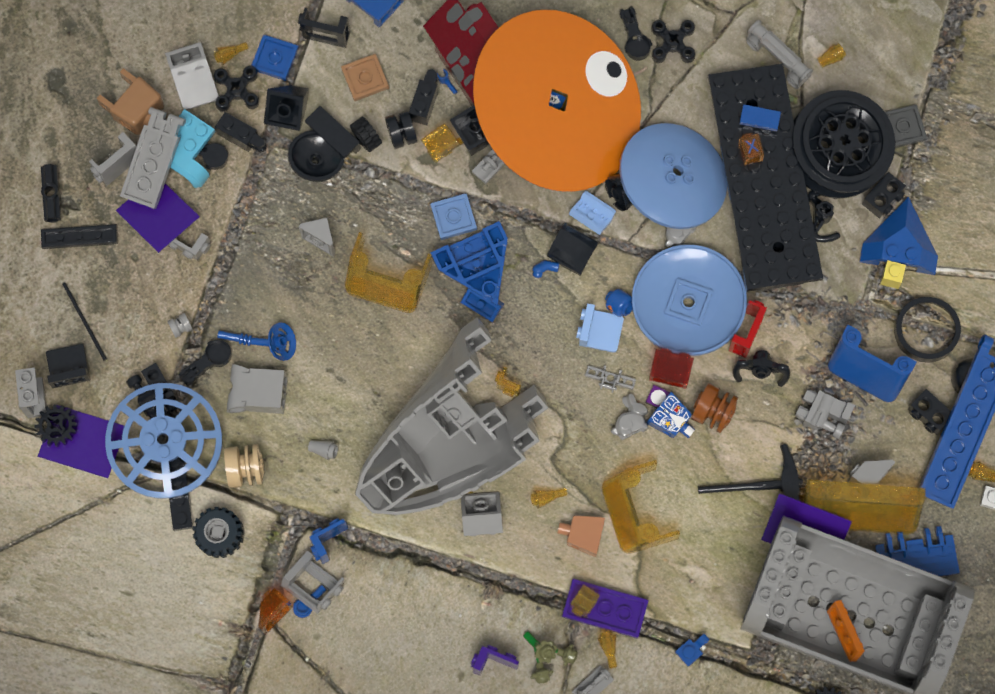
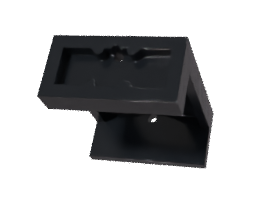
(342, 31)

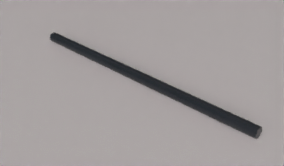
(84, 321)

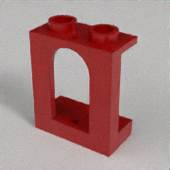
(741, 345)

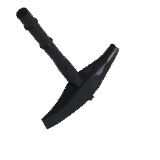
(788, 483)

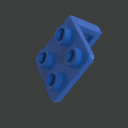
(321, 535)

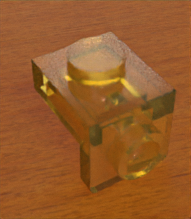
(509, 388)

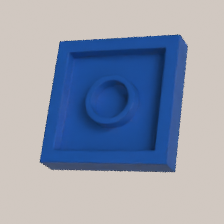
(275, 57)

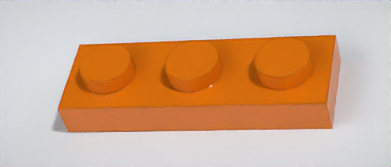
(845, 631)

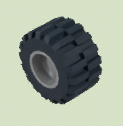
(218, 532)

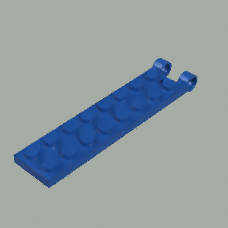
(963, 430)

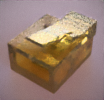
(441, 142)

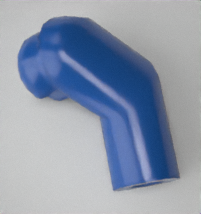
(543, 266)

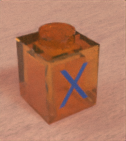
(751, 148)

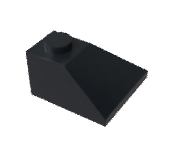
(286, 106)

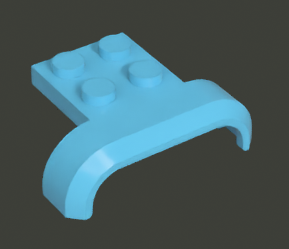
(192, 140)

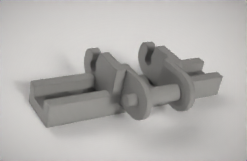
(604, 379)

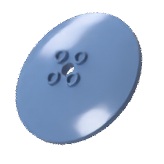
(658, 191)
(692, 274)

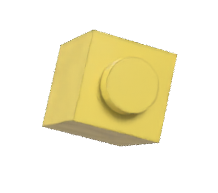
(892, 274)

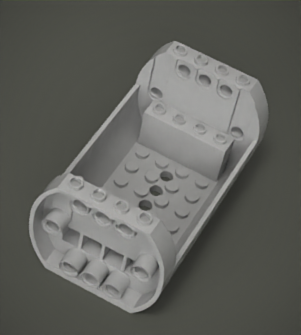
(917, 605)

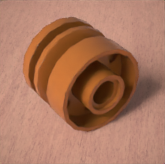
(712, 407)

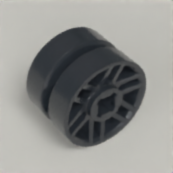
(401, 129)

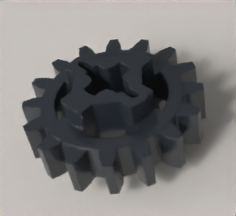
(51, 431)

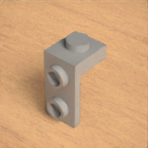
(200, 247)

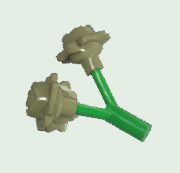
(544, 653)

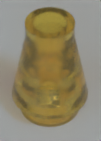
(832, 55)
(981, 472)

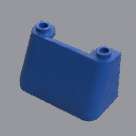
(867, 370)

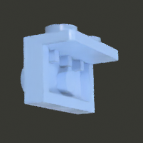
(593, 212)

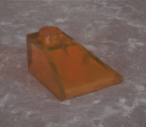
(272, 609)

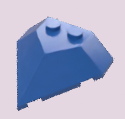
(902, 241)
(476, 261)

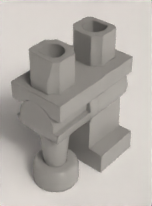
(821, 408)

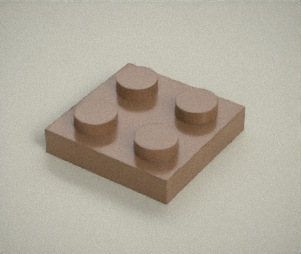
(364, 77)

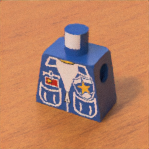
(671, 418)

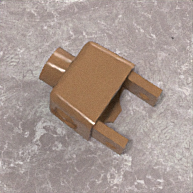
(133, 106)

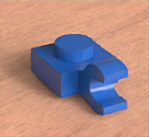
(690, 651)

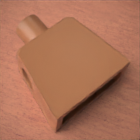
(583, 533)

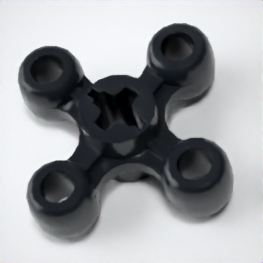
(673, 36)
(236, 94)

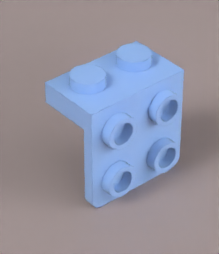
(599, 329)

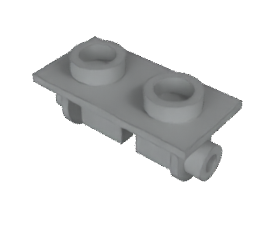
(595, 682)

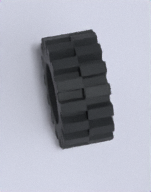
(365, 134)

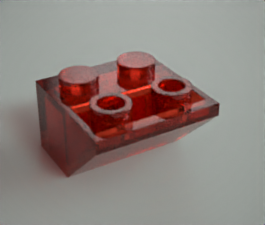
(671, 368)

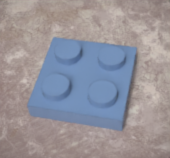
(453, 216)

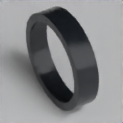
(916, 355)

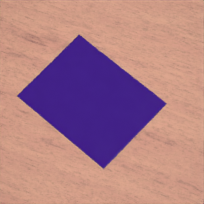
(160, 224)
(87, 448)
(808, 515)

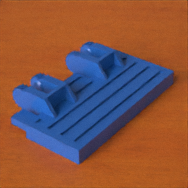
(935, 559)

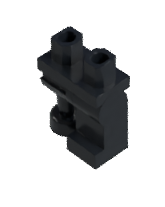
(152, 375)

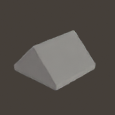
(318, 234)

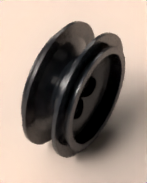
(849, 176)

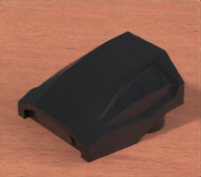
(572, 249)

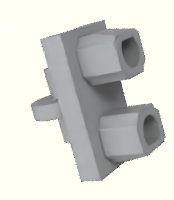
(488, 167)

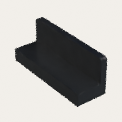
(333, 132)

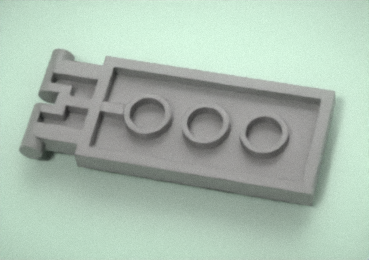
(152, 158)

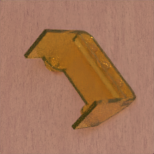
(383, 289)
(629, 533)

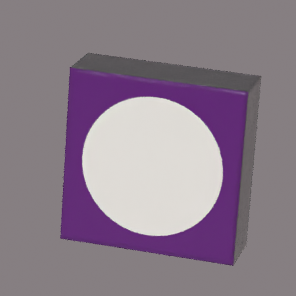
(656, 396)

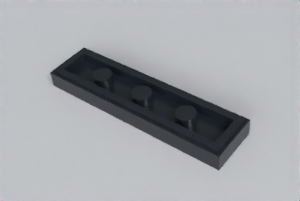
(79, 236)

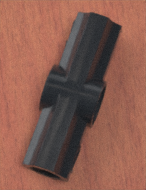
(50, 182)

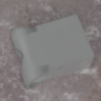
(257, 390)

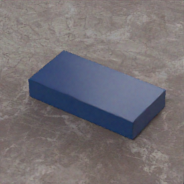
(760, 117)

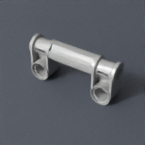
(760, 37)

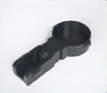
(639, 48)
(214, 156)
(217, 351)

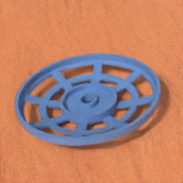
(163, 452)

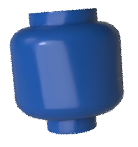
(619, 302)

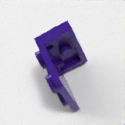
(479, 660)

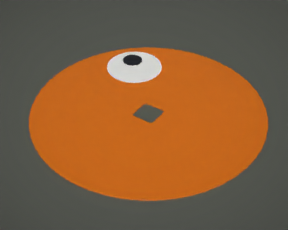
(514, 89)

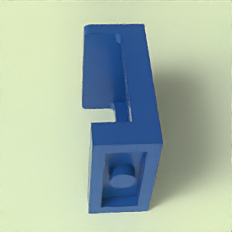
(378, 9)

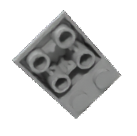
(192, 76)

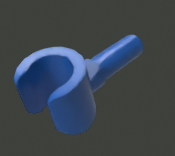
(445, 80)

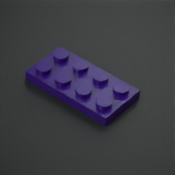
(612, 612)

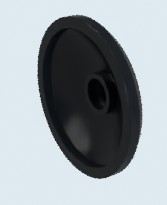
(311, 147)

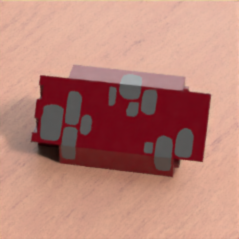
(460, 39)

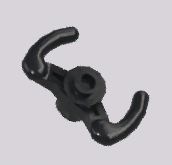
(822, 214)
(762, 367)

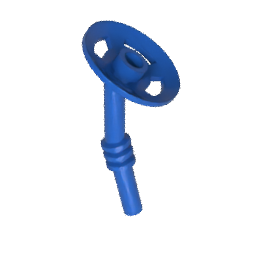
(276, 342)

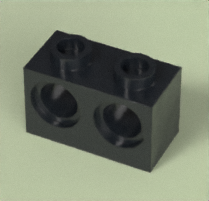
(881, 193)
(935, 408)

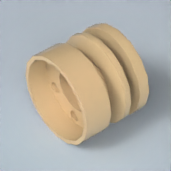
(243, 465)

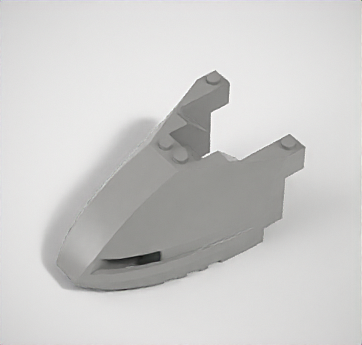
(446, 439)

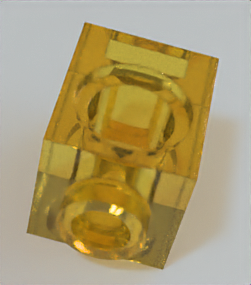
(584, 601)

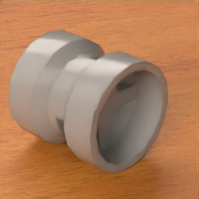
(179, 325)

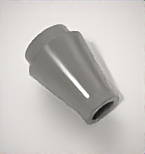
(325, 449)

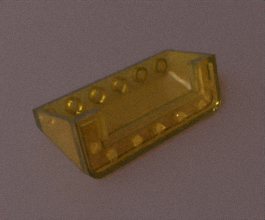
(868, 505)

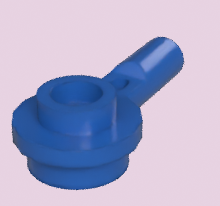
(301, 609)

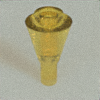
(224, 54)
(543, 497)
(608, 644)

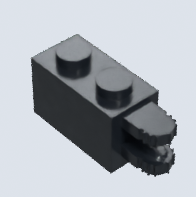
(424, 98)
(240, 133)

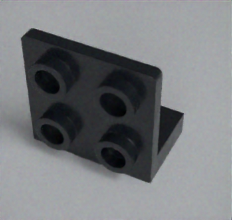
(67, 366)

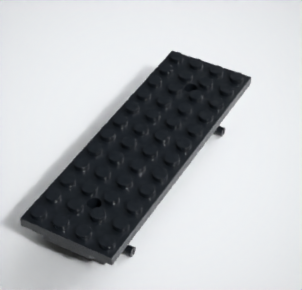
(769, 195)

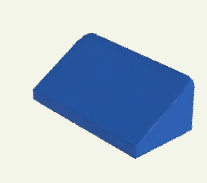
(481, 305)

